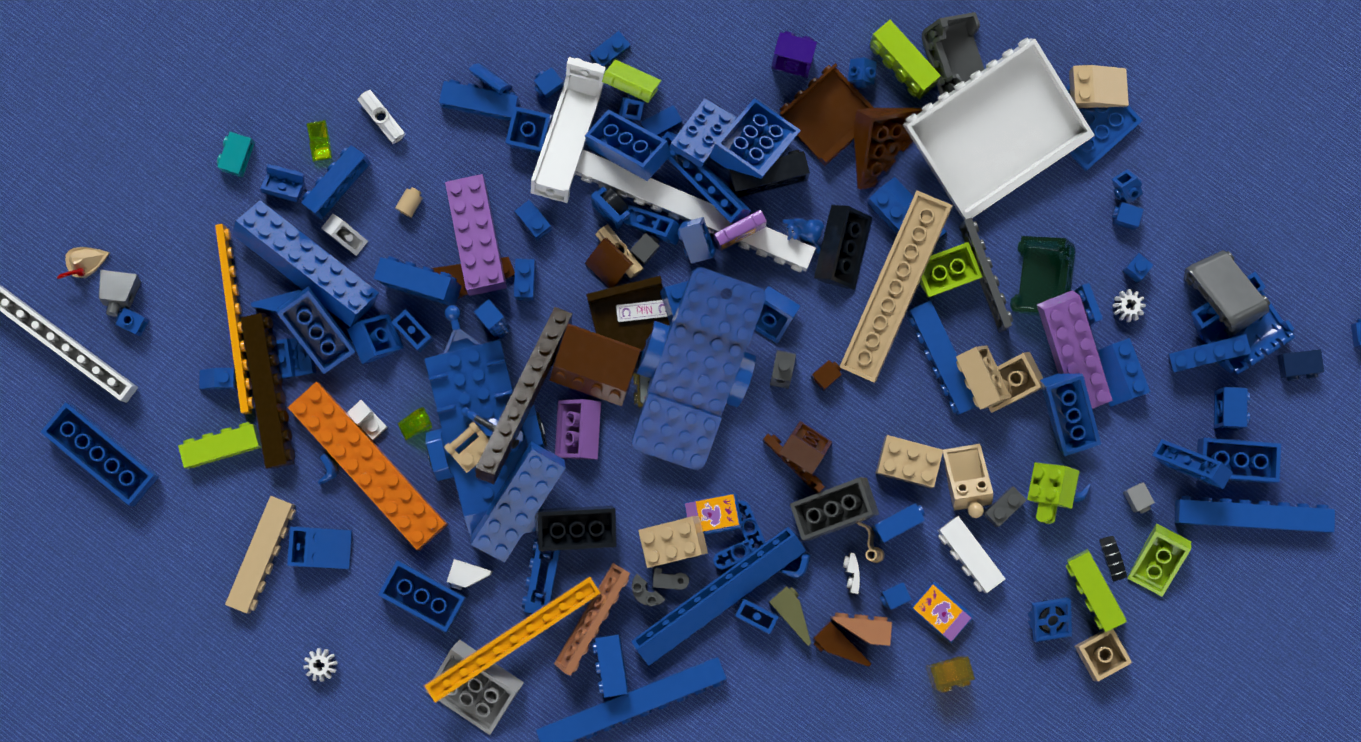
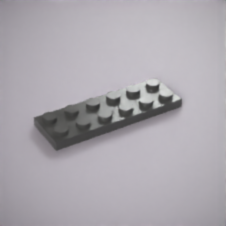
(989, 282)

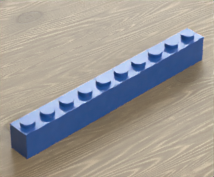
(718, 596)
(635, 702)

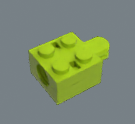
(1052, 488)

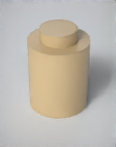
(409, 202)

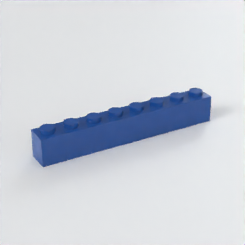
(1254, 515)

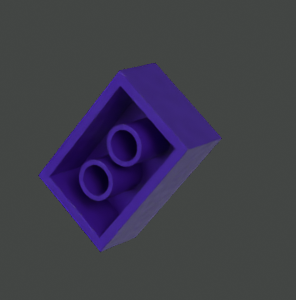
(794, 54)

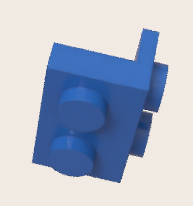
(283, 183)

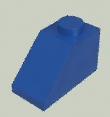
(533, 220)
(217, 378)

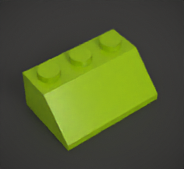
(950, 270)

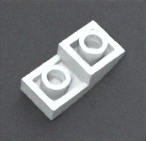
(851, 566)

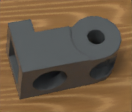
(668, 581)

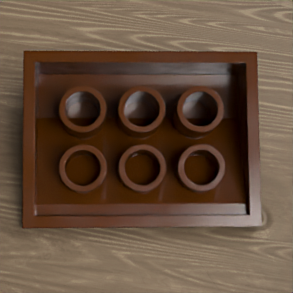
(595, 364)

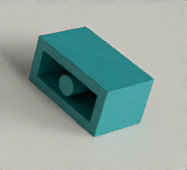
(235, 154)

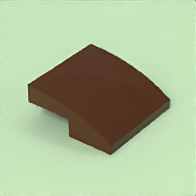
(608, 263)

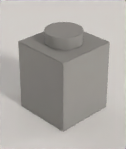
(1139, 498)

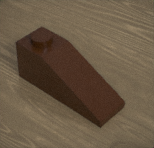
(834, 642)

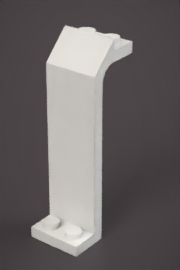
(568, 129)

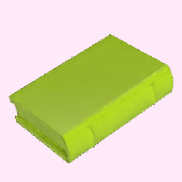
(631, 81)

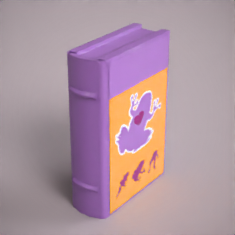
(740, 230)

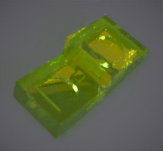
(319, 140)

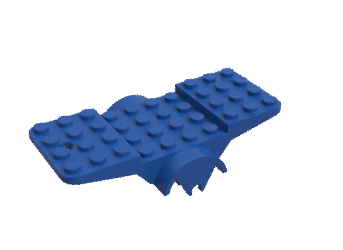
(697, 368)

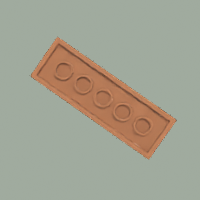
(591, 619)

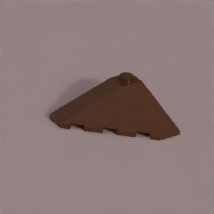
(878, 139)

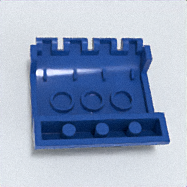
(1262, 334)

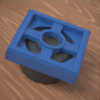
(610, 206)
(1051, 617)

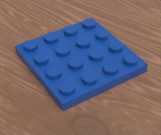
(1109, 127)

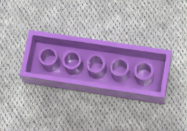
(475, 235)
(1074, 344)

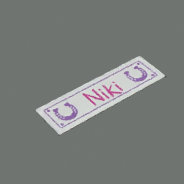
(641, 310)

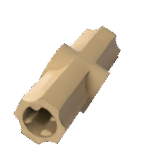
(606, 231)

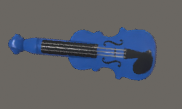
(489, 426)

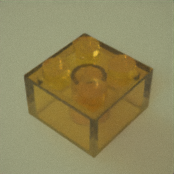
(950, 673)

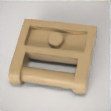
(470, 455)

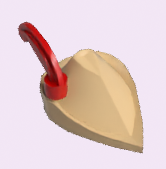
(83, 261)

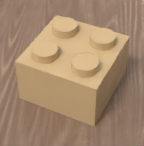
(1103, 654)

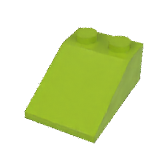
(1160, 559)

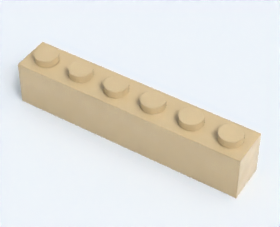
(260, 555)

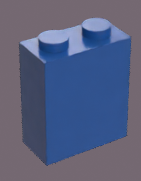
(898, 523)

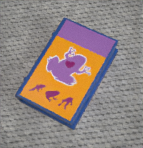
(716, 513)
(942, 612)

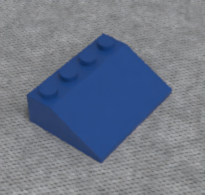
(754, 140)

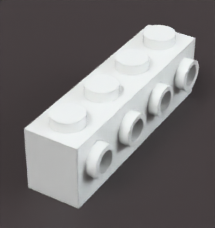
(971, 555)

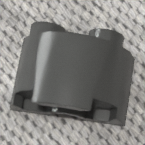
(644, 596)

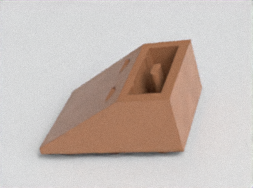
(871, 631)

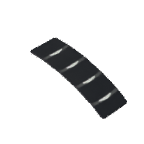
(1113, 558)

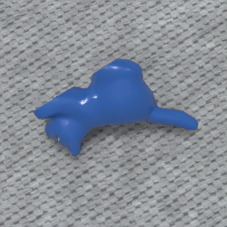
(808, 231)

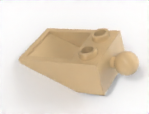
(968, 479)

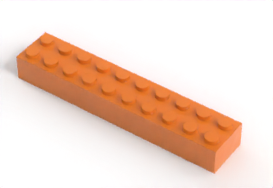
(368, 466)

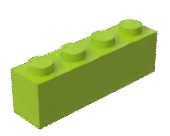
(219, 446)

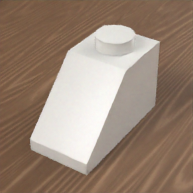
(344, 234)
(466, 574)

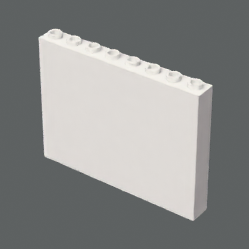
(998, 128)

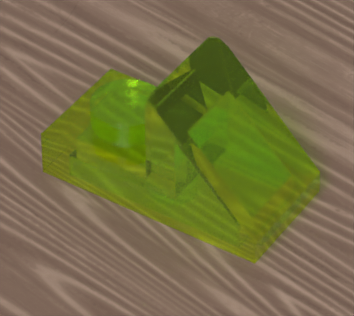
(415, 423)

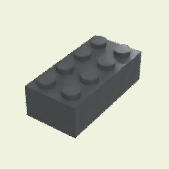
(834, 509)

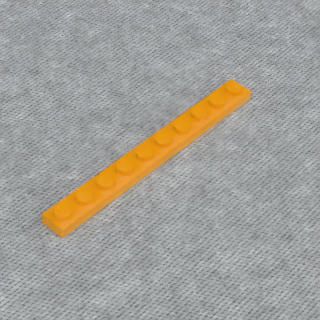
(233, 311)
(512, 639)

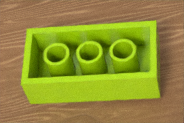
(904, 59)
(1096, 590)

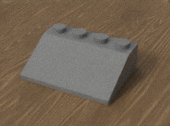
(483, 697)

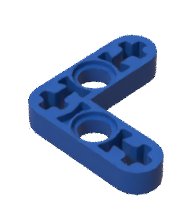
(746, 545)

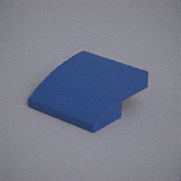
(489, 78)
(293, 359)

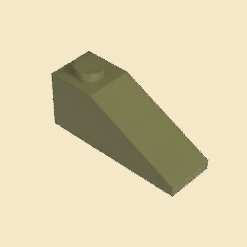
(790, 609)

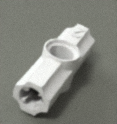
(374, 108)

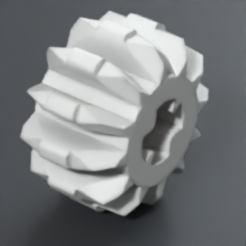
(1126, 298)
(324, 658)

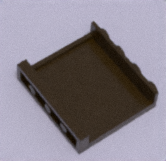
(604, 311)

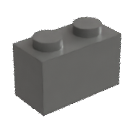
(1004, 506)

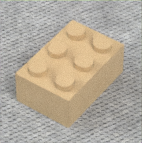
(982, 377)
(909, 461)
(673, 541)

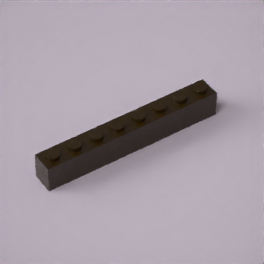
(267, 391)

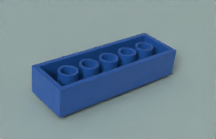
(100, 454)
(517, 502)

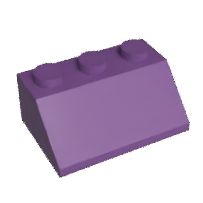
(578, 429)

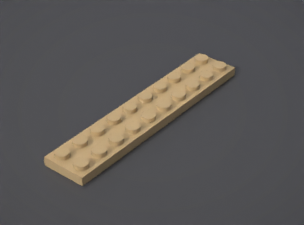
(896, 286)

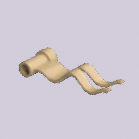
(879, 553)

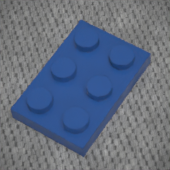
(1089, 303)

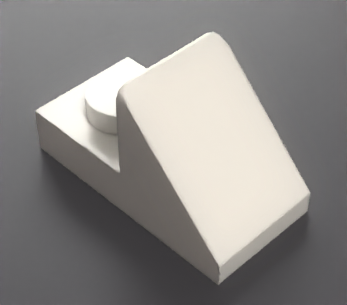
(367, 420)

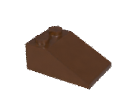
(805, 448)

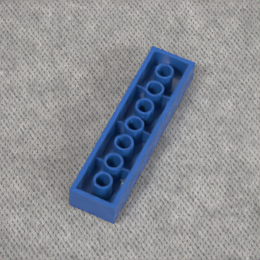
(305, 263)

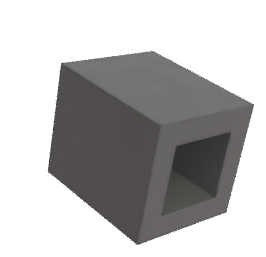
(645, 248)

